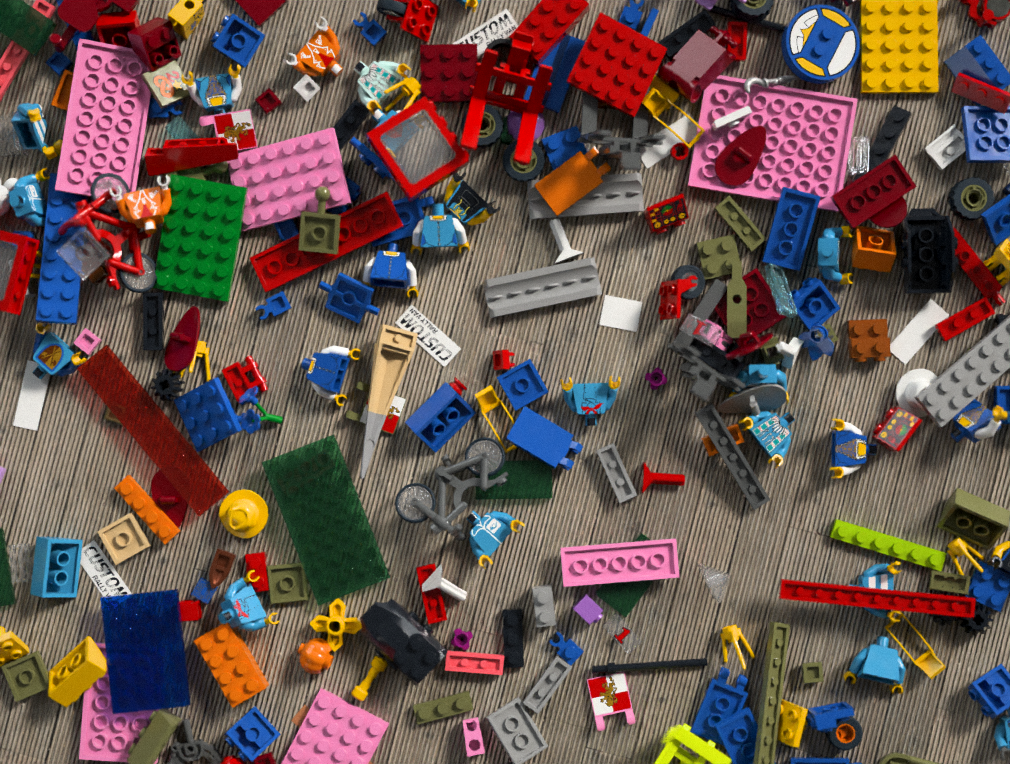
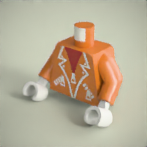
(318, 54)
(145, 206)

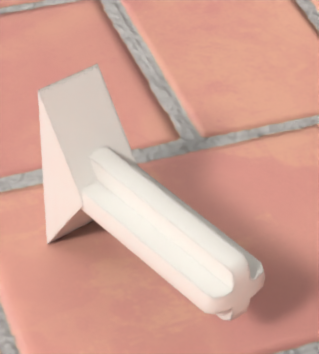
(562, 241)
(789, 351)
(436, 581)

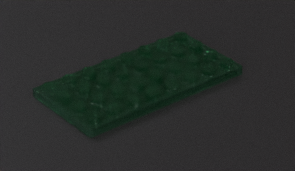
(326, 519)

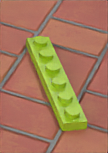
(888, 545)

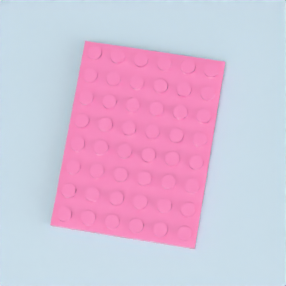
(803, 145)

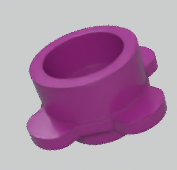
(656, 373)
(462, 644)

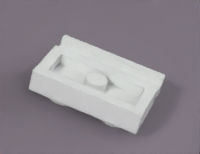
(946, 147)

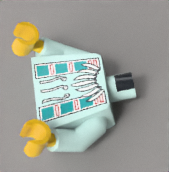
(376, 80)

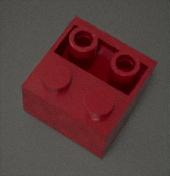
(155, 43)

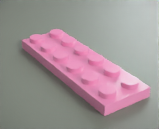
(619, 562)

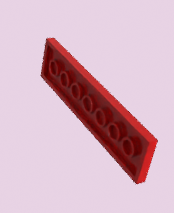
(357, 228)

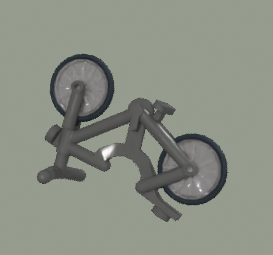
(417, 502)

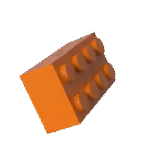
(231, 663)

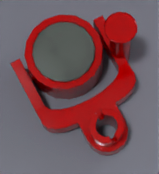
(991, 11)

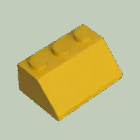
(76, 672)

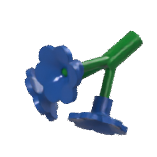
(250, 420)

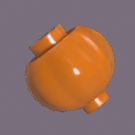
(315, 656)

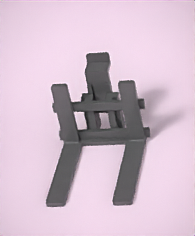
(629, 148)
(708, 378)

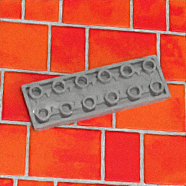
(615, 195)
(542, 287)

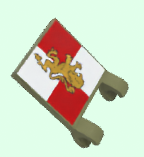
(393, 414)

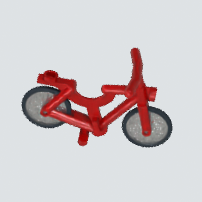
(135, 269)

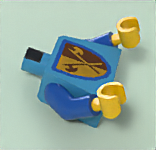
(53, 354)

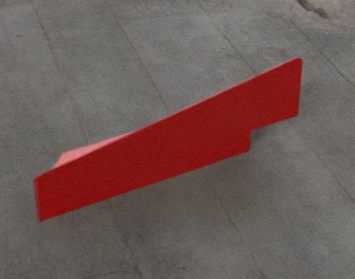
(189, 153)

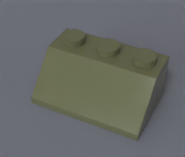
(974, 519)
(153, 737)

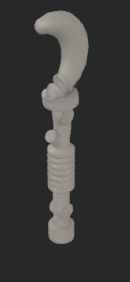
(766, 82)

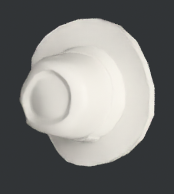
(910, 386)

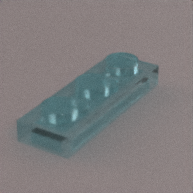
(780, 290)

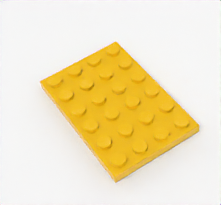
(898, 46)

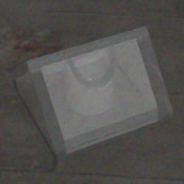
(9, 141)
(83, 253)
(715, 580)

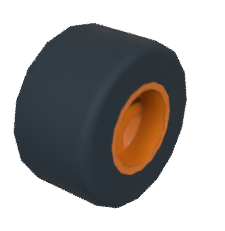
(850, 734)

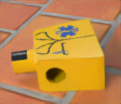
(186, 16)

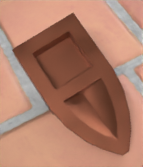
(220, 567)

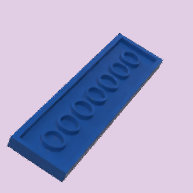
(58, 281)

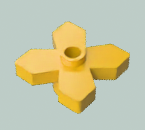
(335, 634)

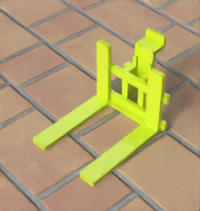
(682, 734)

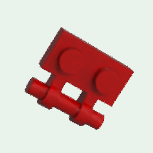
(238, 380)

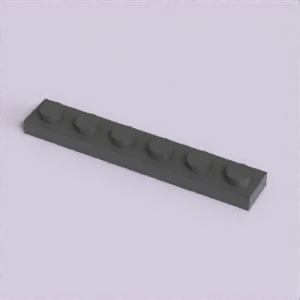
(732, 456)

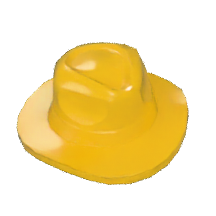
(244, 513)

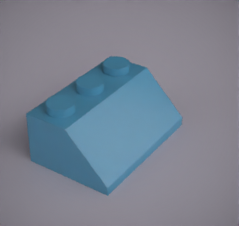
(56, 567)

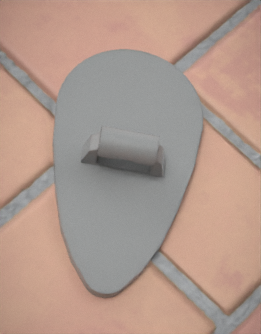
(755, 400)

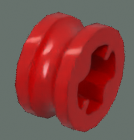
(685, 151)
(457, 386)

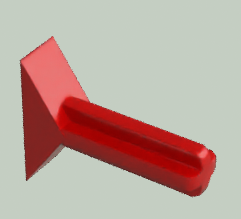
(660, 478)

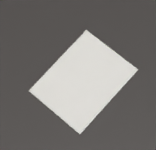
(620, 313)

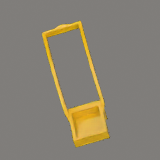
(657, 104)
(487, 401)
(926, 662)

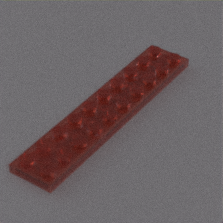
(153, 430)

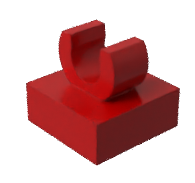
(501, 360)

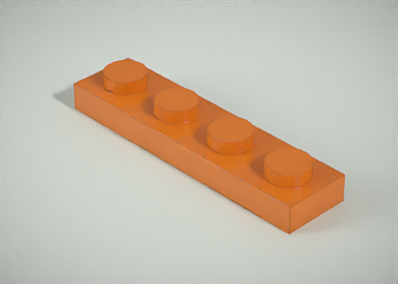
(147, 509)

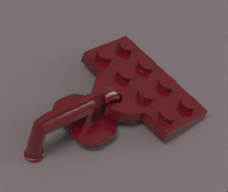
(82, 16)

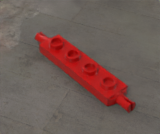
(976, 270)

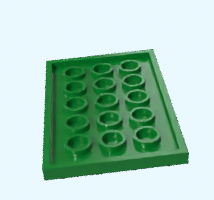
(200, 238)

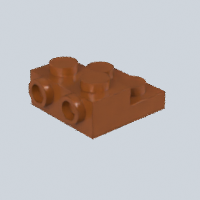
(868, 340)

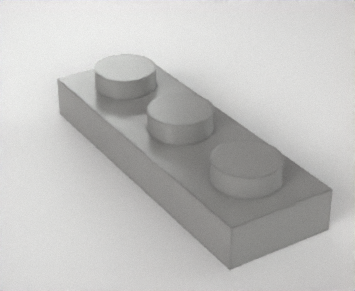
(616, 473)
(547, 684)

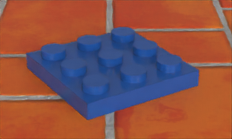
(986, 134)
(207, 414)

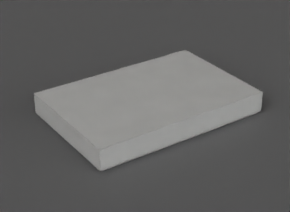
(516, 731)

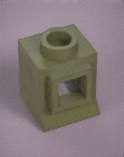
(769, 353)

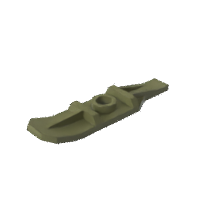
(736, 312)

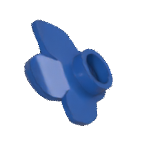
(816, 344)

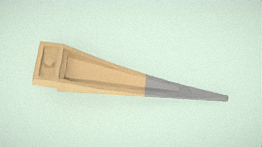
(390, 361)

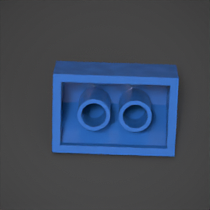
(979, 62)
(440, 417)

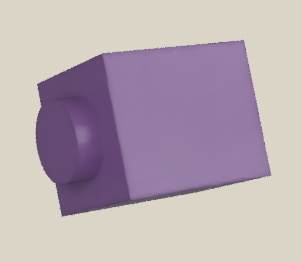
(588, 609)

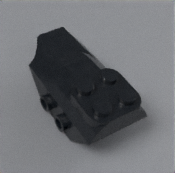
(928, 252)
(402, 639)

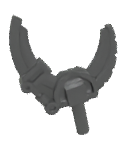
(192, 749)

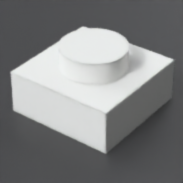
(306, 88)

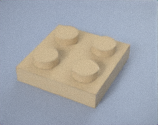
(123, 538)

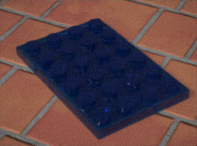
(145, 651)

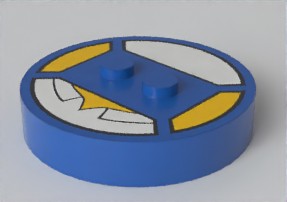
(820, 44)

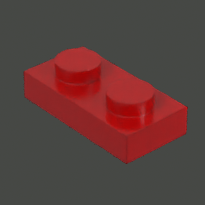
(738, 32)
(257, 562)

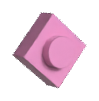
(87, 341)

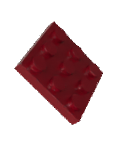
(448, 72)
(760, 305)

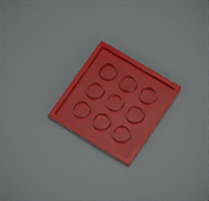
(616, 65)

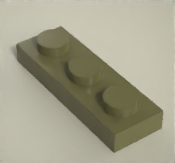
(740, 223)
(443, 707)

